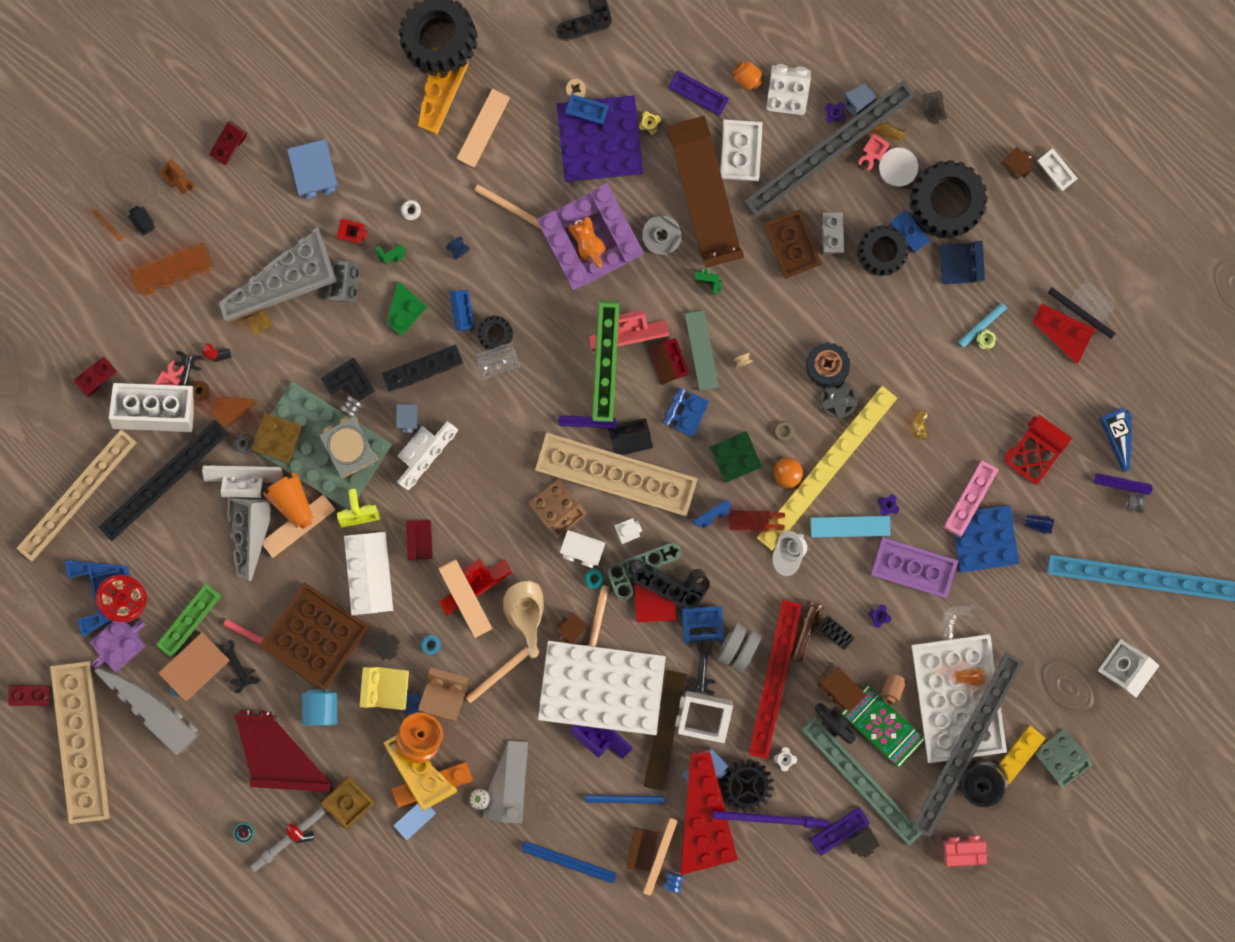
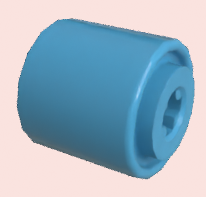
(319, 707)

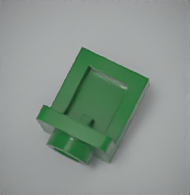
(395, 254)
(706, 276)

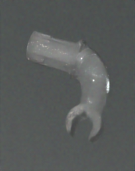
(950, 617)

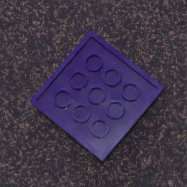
(601, 150)

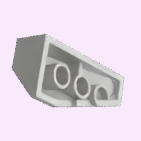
(249, 524)
(508, 785)

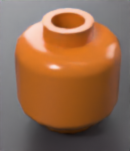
(747, 75)

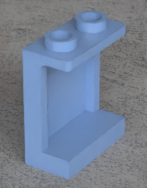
(313, 169)

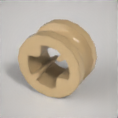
(743, 360)

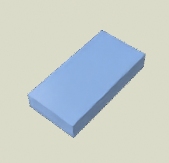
(413, 821)

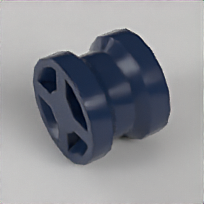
(457, 248)

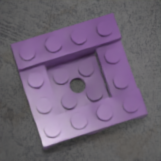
(608, 225)

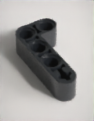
(667, 581)

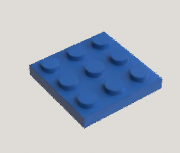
(987, 540)

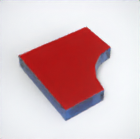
(652, 606)

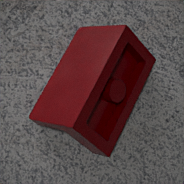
(668, 361)
(419, 540)

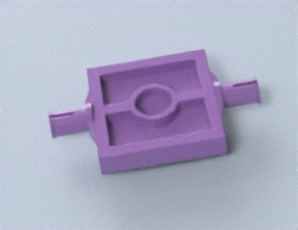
(118, 644)

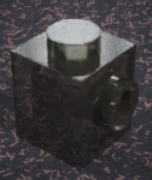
(385, 645)
(863, 842)

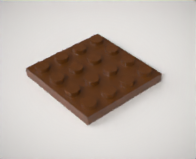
(314, 637)

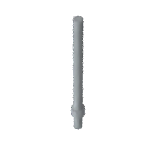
(268, 855)

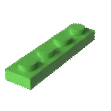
(189, 620)

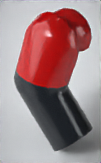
(214, 355)
(297, 835)

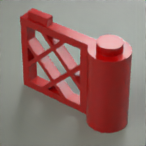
(1048, 436)

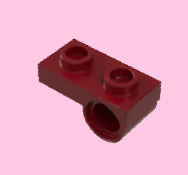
(227, 143)
(94, 377)
(28, 695)

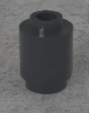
(141, 220)

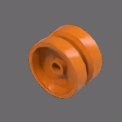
(419, 738)

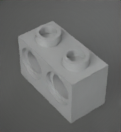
(832, 233)

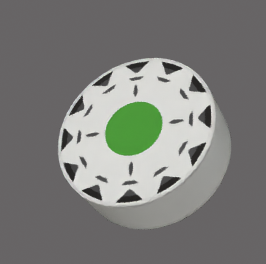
(479, 799)

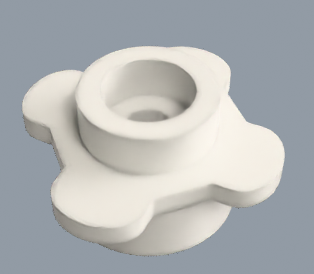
(785, 764)

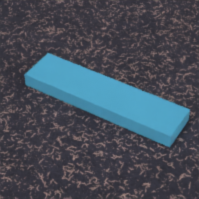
(850, 526)

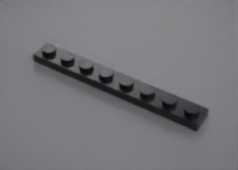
(163, 480)

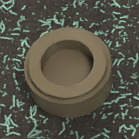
(784, 431)

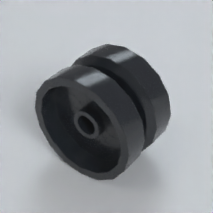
(982, 794)

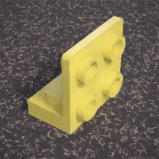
(384, 688)

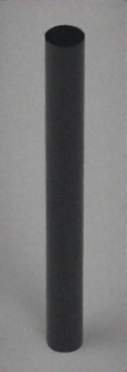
(1081, 313)

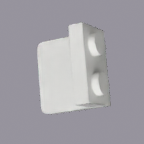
(788, 89)

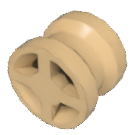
(580, 90)

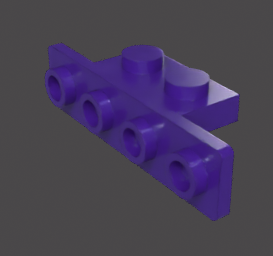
(599, 739)

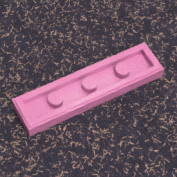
(970, 499)

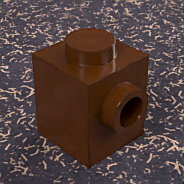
(1018, 163)
(571, 628)

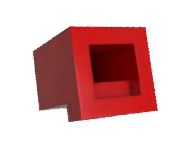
(347, 226)

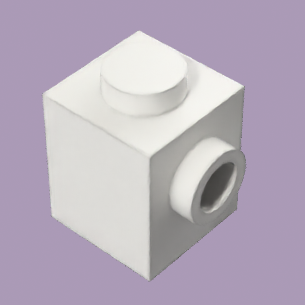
(628, 530)

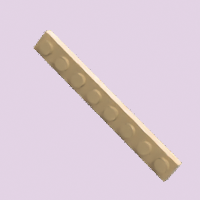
(76, 495)

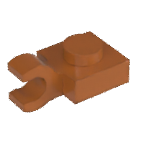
(174, 176)

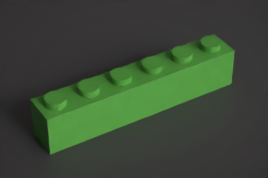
(605, 360)

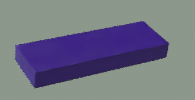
(698, 93)
(839, 831)

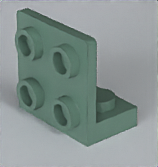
(1063, 758)

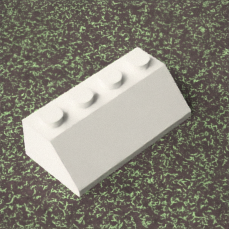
(152, 407)
(368, 573)

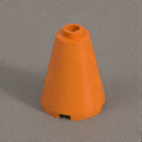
(291, 500)

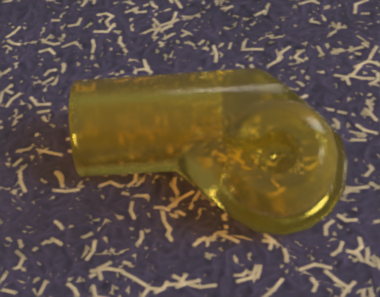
(918, 425)

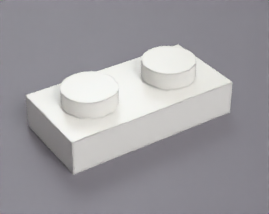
(1056, 170)

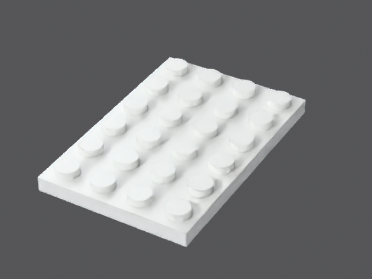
(601, 688)
(948, 704)

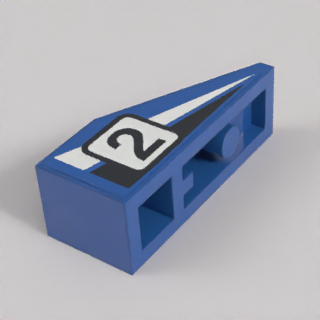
(1119, 433)

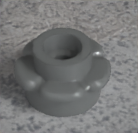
(238, 443)

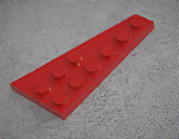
(705, 839)

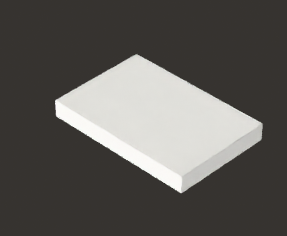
(741, 150)

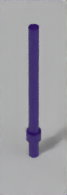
(806, 822)

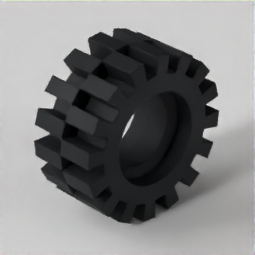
(487, 324)
(836, 632)

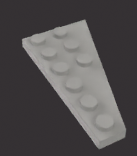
(286, 277)

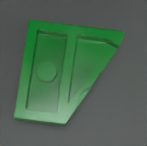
(404, 309)

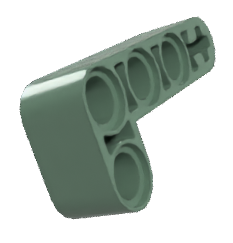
(624, 565)

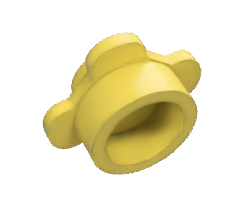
(652, 128)

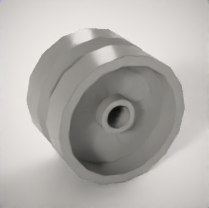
(736, 646)

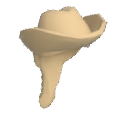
(524, 609)

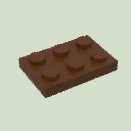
(792, 244)

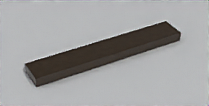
(663, 740)

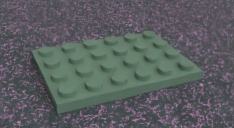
(310, 455)

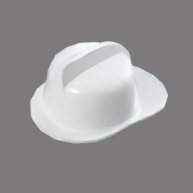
(789, 552)

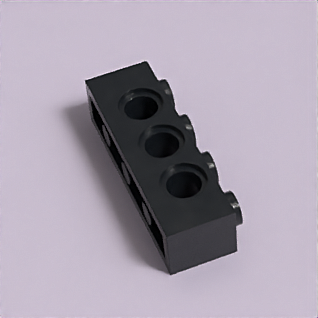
(423, 368)

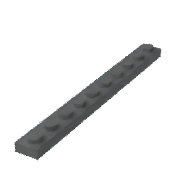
(830, 148)
(967, 744)

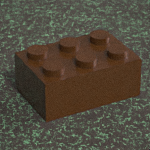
(841, 687)

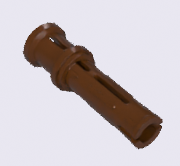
(809, 621)

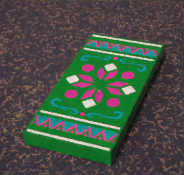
(884, 727)

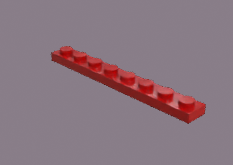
(775, 679)

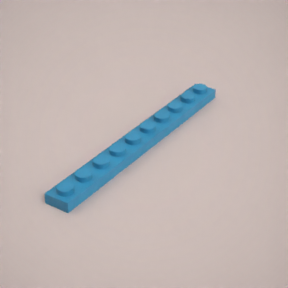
(1141, 577)

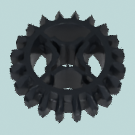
(740, 793)

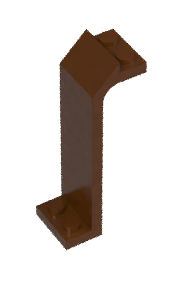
(704, 191)

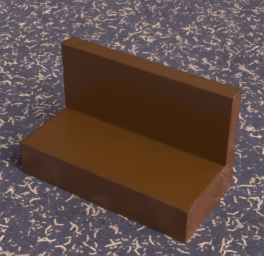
(641, 849)

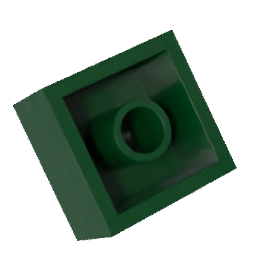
(735, 457)

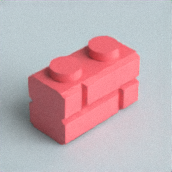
(965, 852)

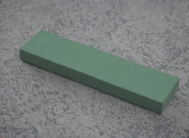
(701, 350)

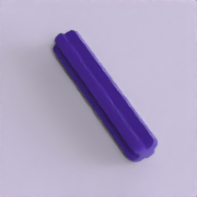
(585, 421)
(1123, 484)

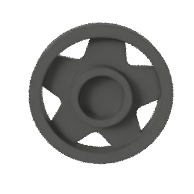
(839, 400)

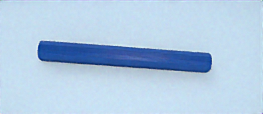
(569, 862)

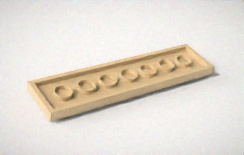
(616, 474)
(80, 742)

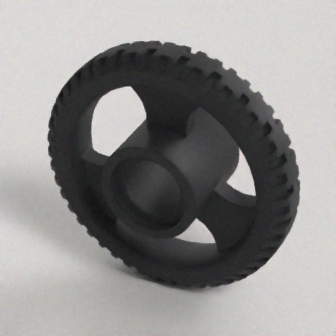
(835, 723)

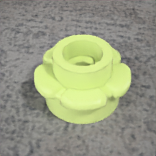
(981, 339)

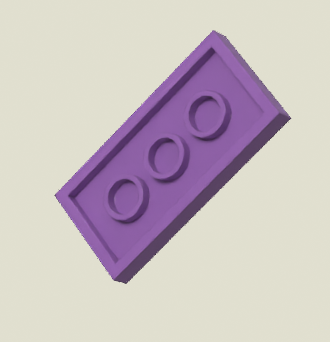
(914, 567)

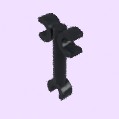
(188, 362)
(244, 679)
(701, 685)

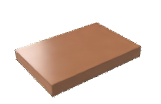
(194, 667)

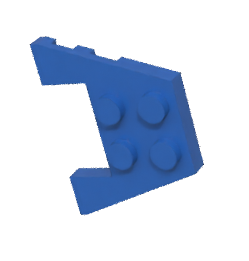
(98, 573)

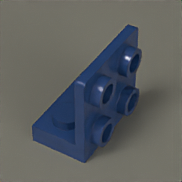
(962, 263)

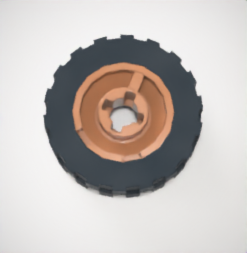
(823, 375)

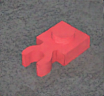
(874, 149)
(169, 378)

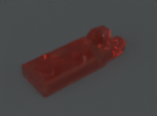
(755, 521)

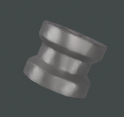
(351, 406)
(1135, 502)

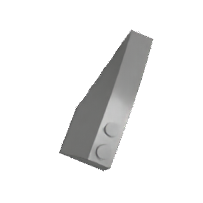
(159, 716)

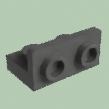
(347, 282)

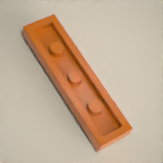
(454, 775)

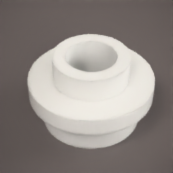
(404, 210)

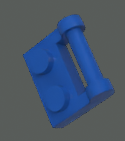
(702, 617)

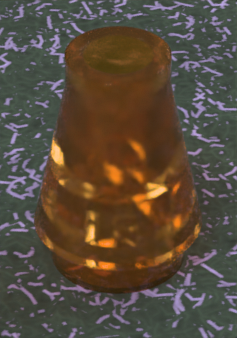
(971, 676)

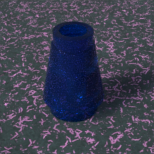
(1039, 523)

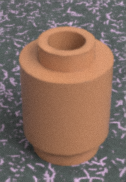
(892, 689)

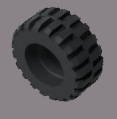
(448, 57)
(967, 180)

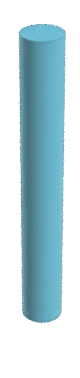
(982, 325)

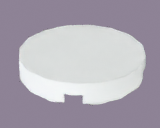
(898, 167)

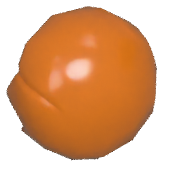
(788, 473)

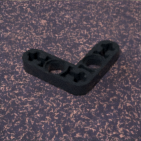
(590, 18)

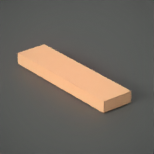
(483, 128)
(289, 533)
(465, 598)
(660, 855)

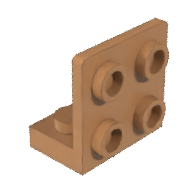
(557, 508)
(443, 694)

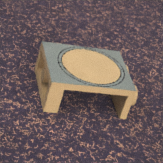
(348, 446)

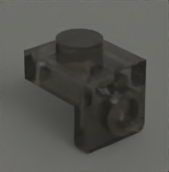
(934, 107)

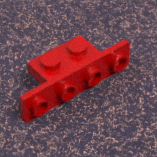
(479, 579)

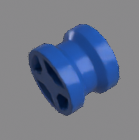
(673, 882)

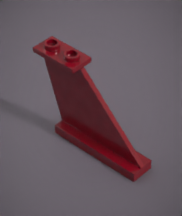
(275, 757)

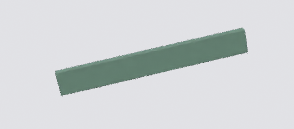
(861, 780)

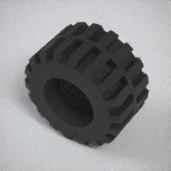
(895, 238)

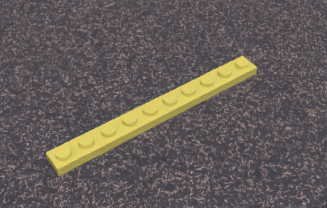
(830, 464)

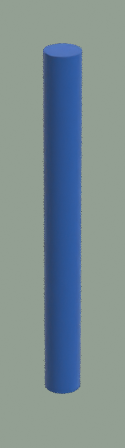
(624, 799)

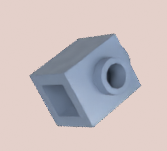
(859, 99)
(407, 417)

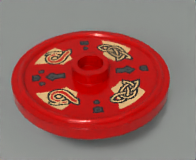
(121, 598)

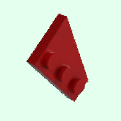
(1064, 330)

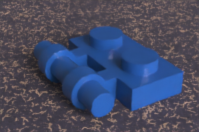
(691, 415)

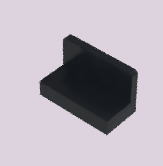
(630, 437)

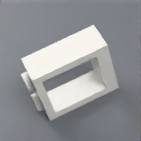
(726, 705)

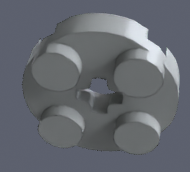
(659, 224)

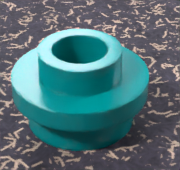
(598, 573)

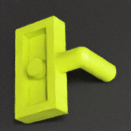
(357, 515)

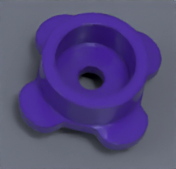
(830, 112)
(883, 505)
(877, 622)

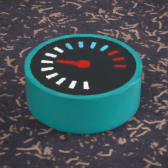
(244, 832)

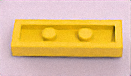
(1021, 752)

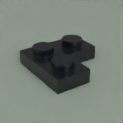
(349, 375)

